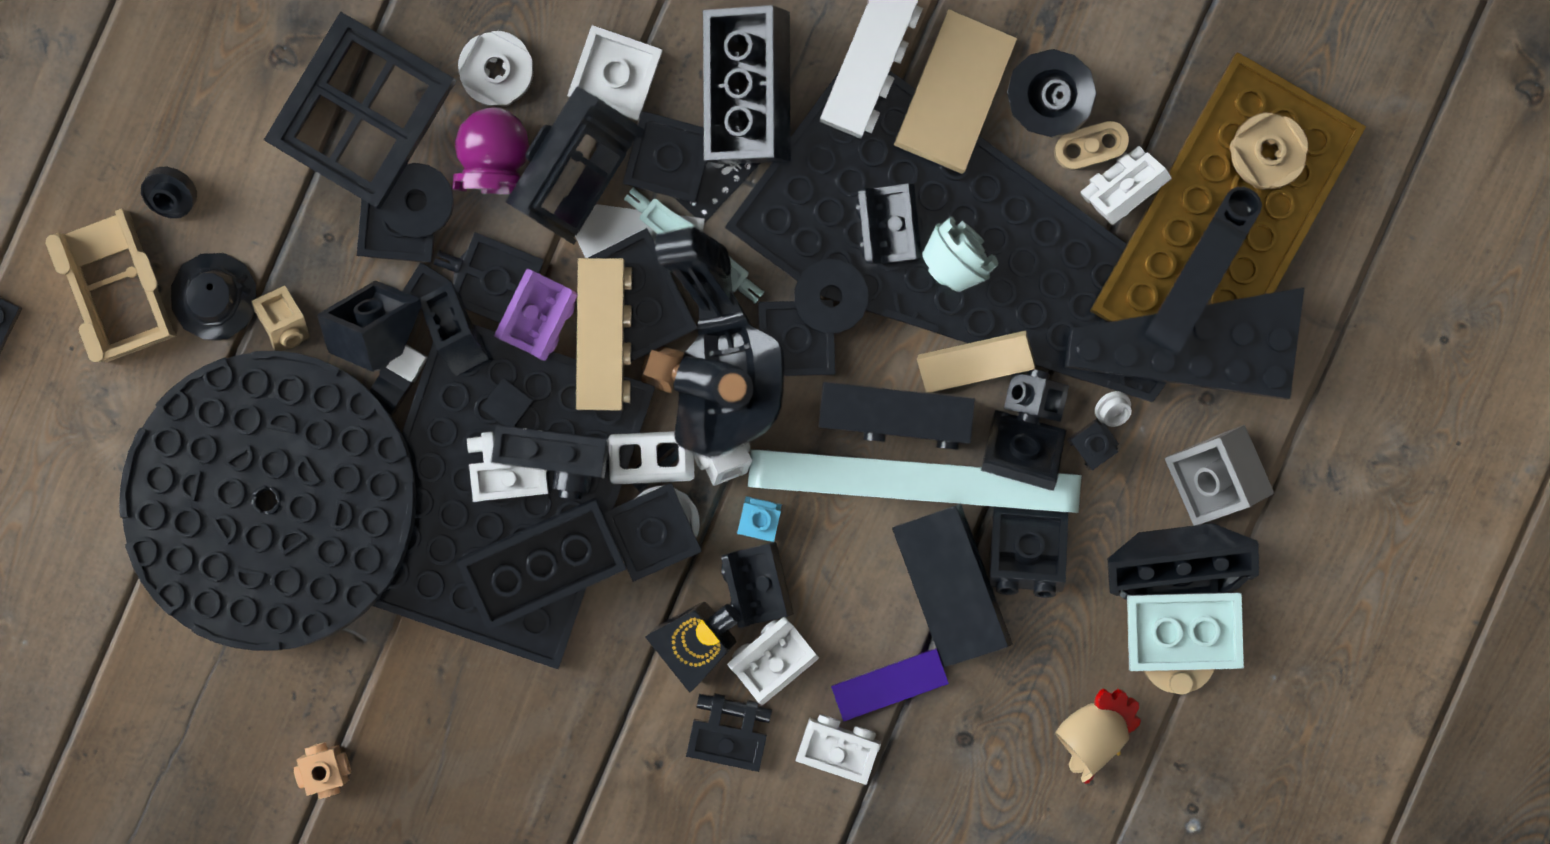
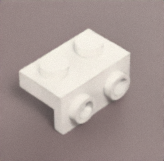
(772, 659)
(838, 749)

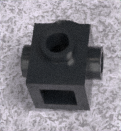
(1029, 393)

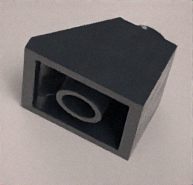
(370, 325)

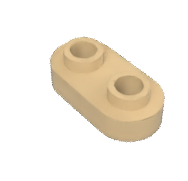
(1091, 146)

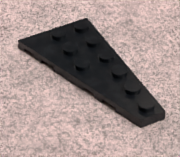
(1232, 348)

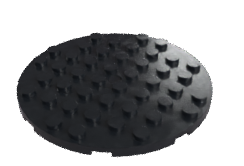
(197, 486)

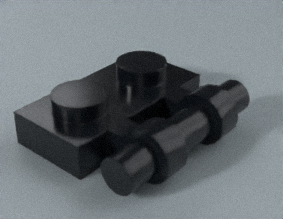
(724, 743)

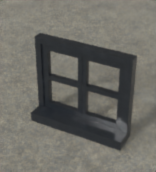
(315, 83)

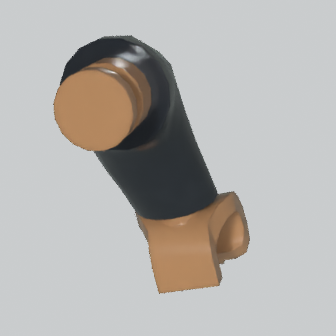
(698, 377)

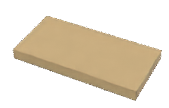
(955, 91)

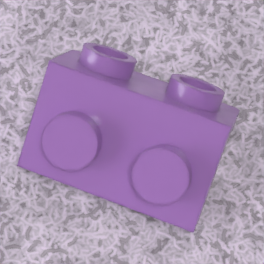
(536, 314)

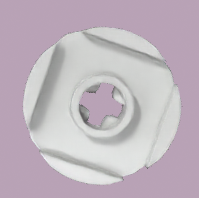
(490, 48)

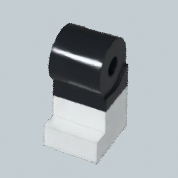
(398, 378)

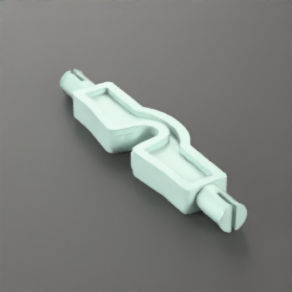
(663, 220)

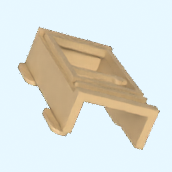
(95, 243)

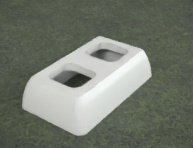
(649, 470)

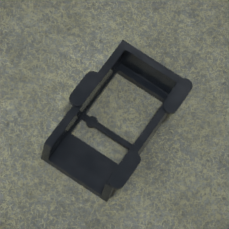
(553, 151)

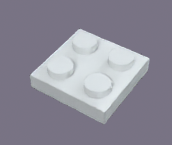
(617, 70)

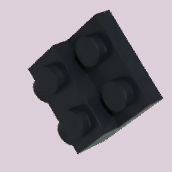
(1028, 551)

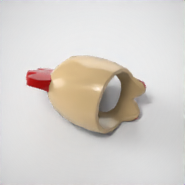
(1098, 731)

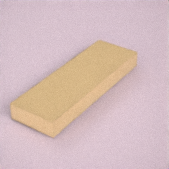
(976, 361)

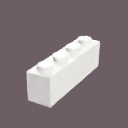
(867, 65)

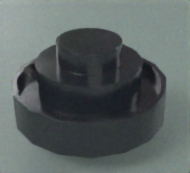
(168, 192)

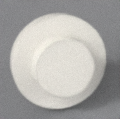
(1113, 409)

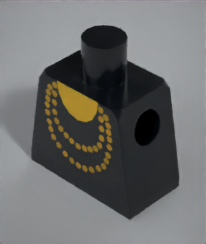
(695, 641)

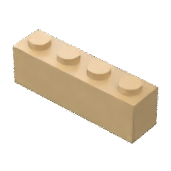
(601, 334)

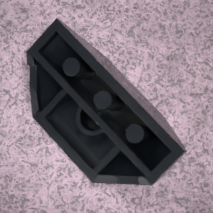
(1183, 562)

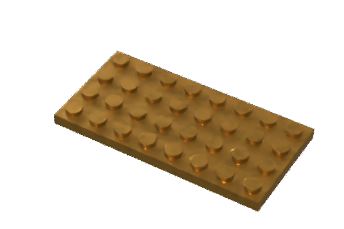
(1206, 174)

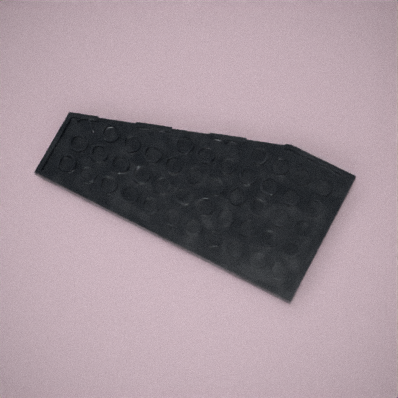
(1045, 247)

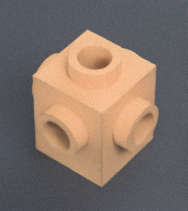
(335, 764)

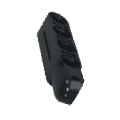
(1205, 269)

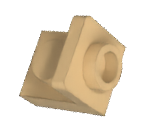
(281, 319)

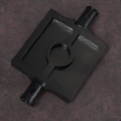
(488, 274)

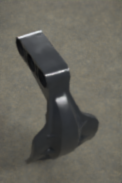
(722, 336)

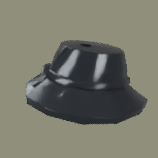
(1036, 88)
(214, 312)

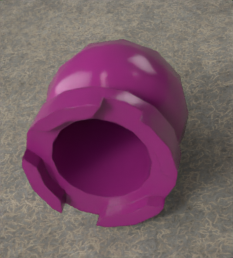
(492, 151)

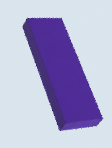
(889, 684)

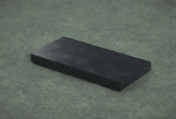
(952, 585)

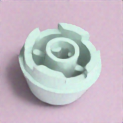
(957, 256)

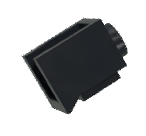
(1094, 444)

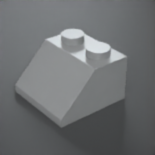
(1219, 476)

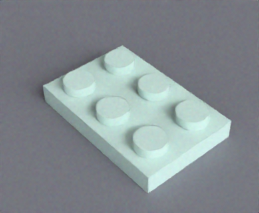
(1185, 631)

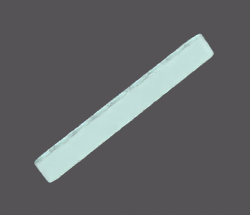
(906, 481)

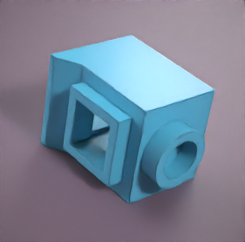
(759, 519)

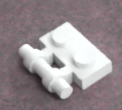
(1125, 184)
(501, 481)

